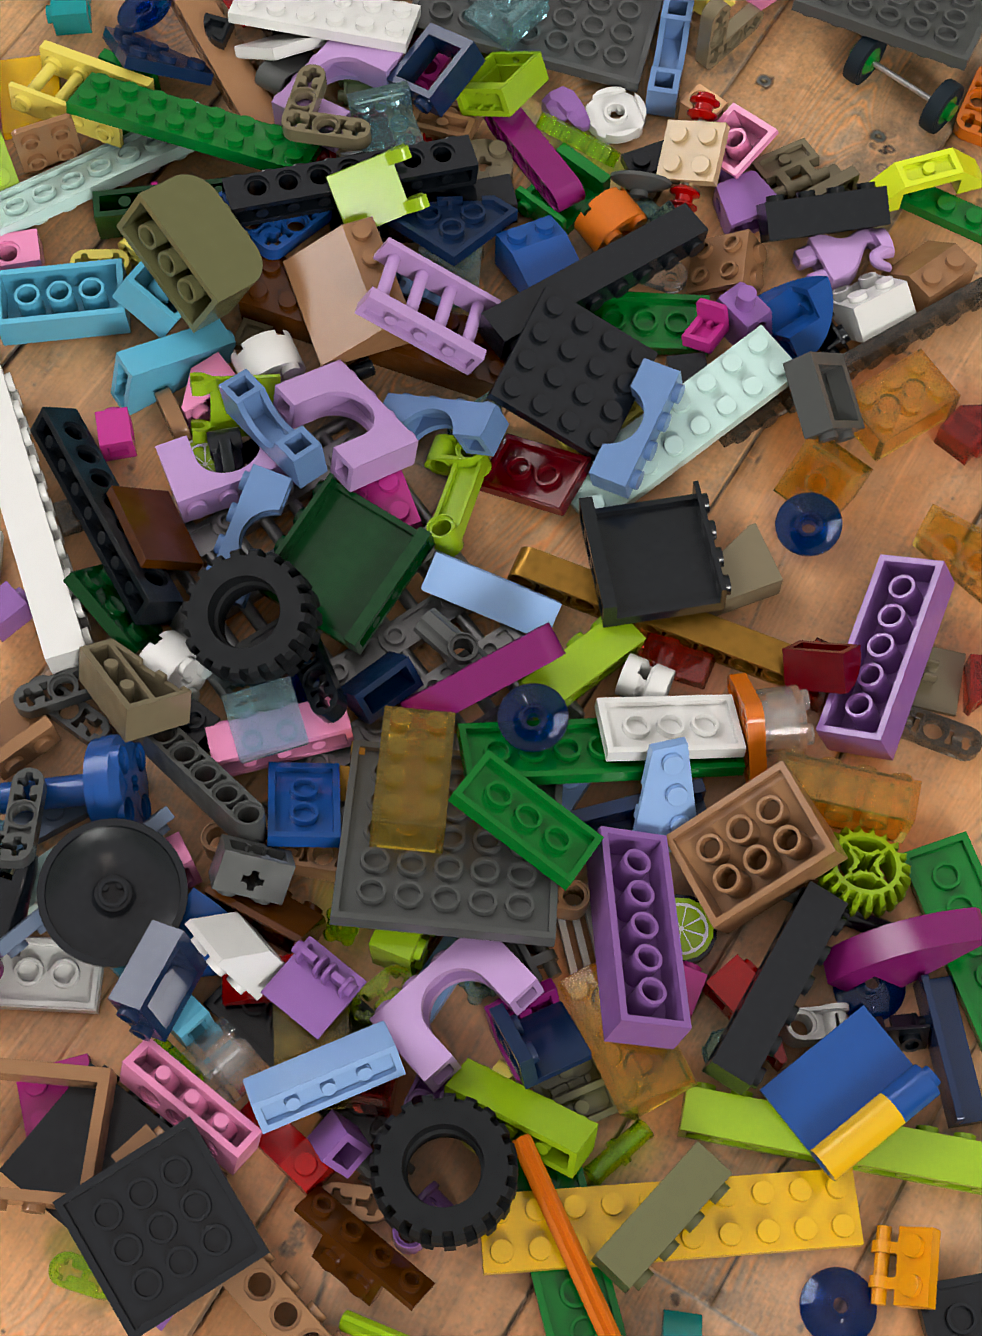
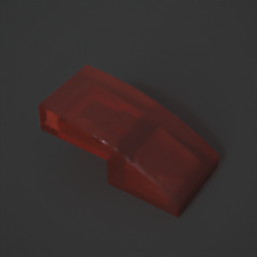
(691, 665)

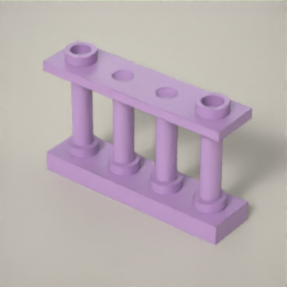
(417, 328)

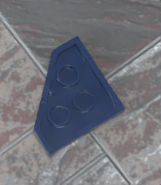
(154, 56)
(455, 226)

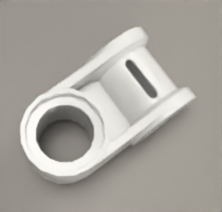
(818, 1021)

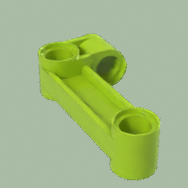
(460, 492)

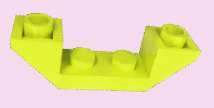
(927, 172)

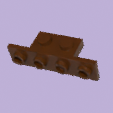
(359, 1254)

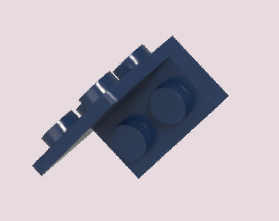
(540, 1042)

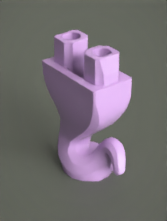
(842, 256)

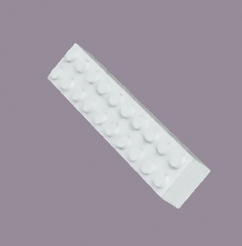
(37, 538)

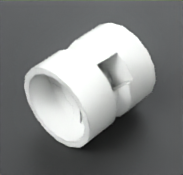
(641, 679)

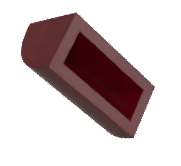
(822, 666)

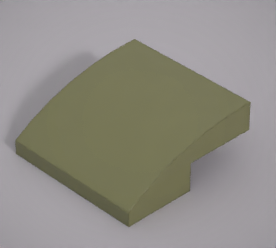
(580, 1091)

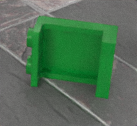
(592, 178)

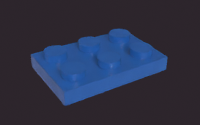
(303, 805)

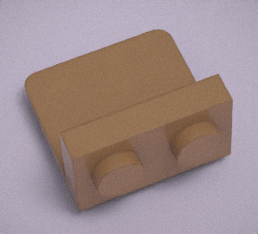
(46, 142)
(727, 262)
(22, 738)

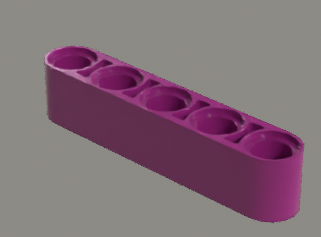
(538, 160)
(490, 672)

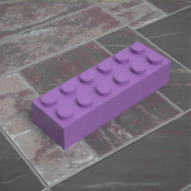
(896, 639)
(637, 940)

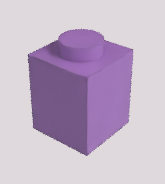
(13, 610)
(339, 1143)

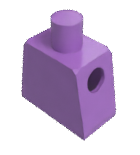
(737, 200)
(745, 312)

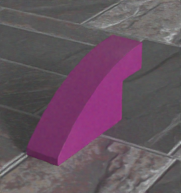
(904, 948)

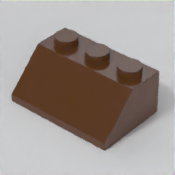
(277, 923)

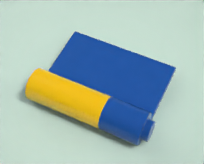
(850, 1093)

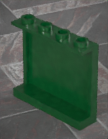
(353, 559)

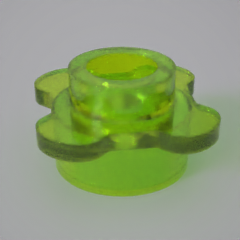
(345, 935)

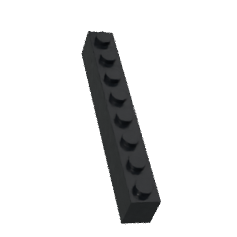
(602, 274)

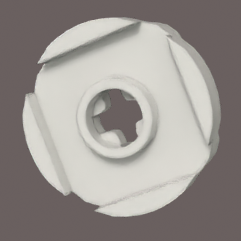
(616, 130)

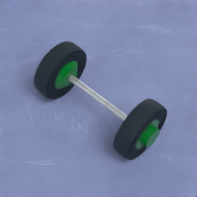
(940, 106)

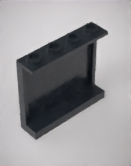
(654, 558)
(56, 1148)

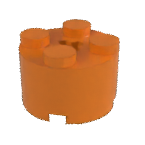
(610, 218)

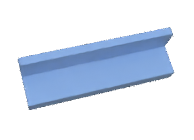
(488, 594)
(323, 1077)

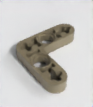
(720, 34)
(309, 116)

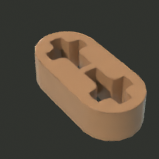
(172, 414)
(356, 1193)

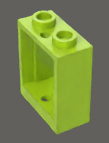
(503, 84)

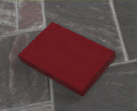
(536, 474)

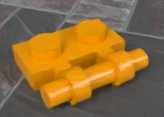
(915, 1267)

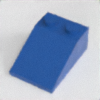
(533, 252)

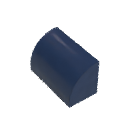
(381, 685)

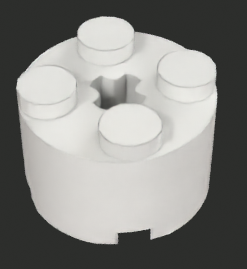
(269, 354)
(176, 661)

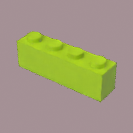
(588, 660)
(559, 1133)

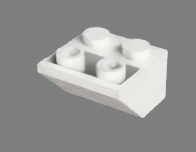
(872, 305)
(236, 950)

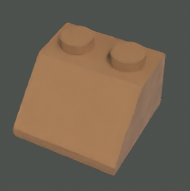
(934, 272)

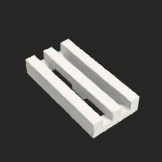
(580, 940)

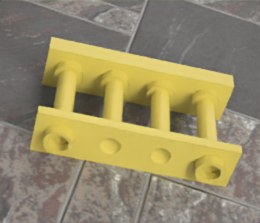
(75, 68)

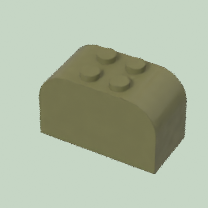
(192, 247)

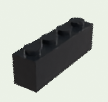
(823, 214)

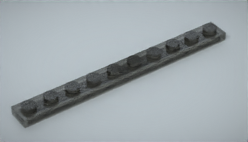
(872, 353)

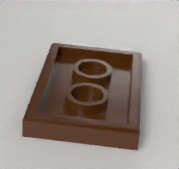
(154, 529)

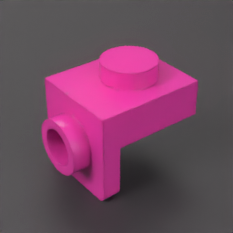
(708, 326)

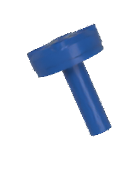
(110, 787)

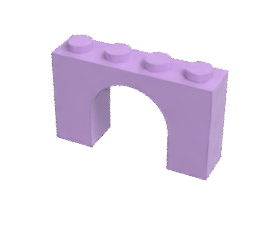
(340, 63)
(339, 392)
(198, 489)
(410, 1010)

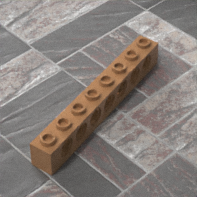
(283, 1288)

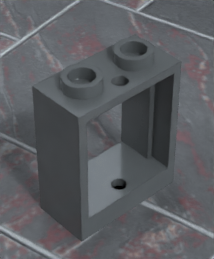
(824, 396)

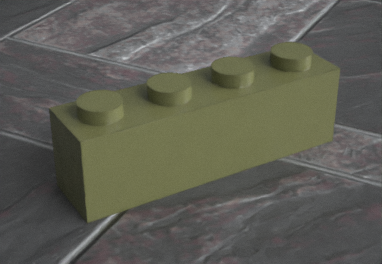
(661, 1217)

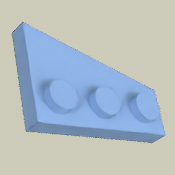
(666, 789)

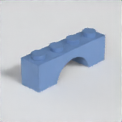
(669, 57)
(474, 424)
(291, 449)
(621, 464)
(262, 496)

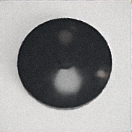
(107, 888)

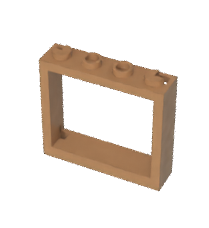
(70, 1075)

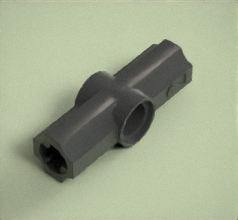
(446, 638)

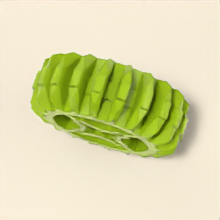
(866, 890)

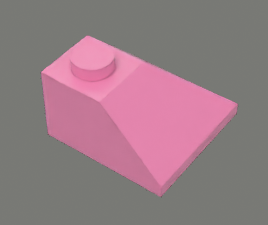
(745, 140)

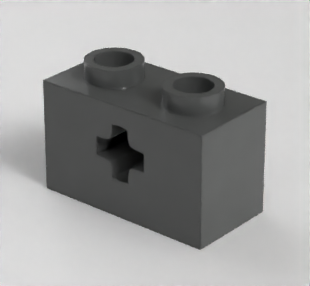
(251, 870)

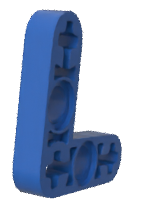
(290, 239)

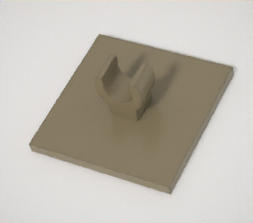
(941, 682)

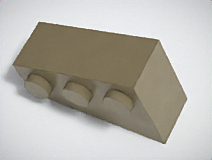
(130, 693)

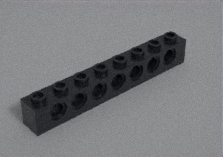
(305, 191)
(85, 480)

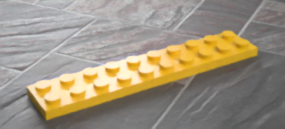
(752, 1218)

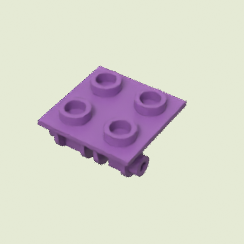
(313, 986)

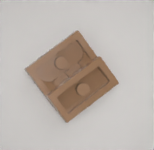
(450, 124)

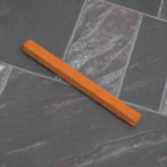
(565, 1237)

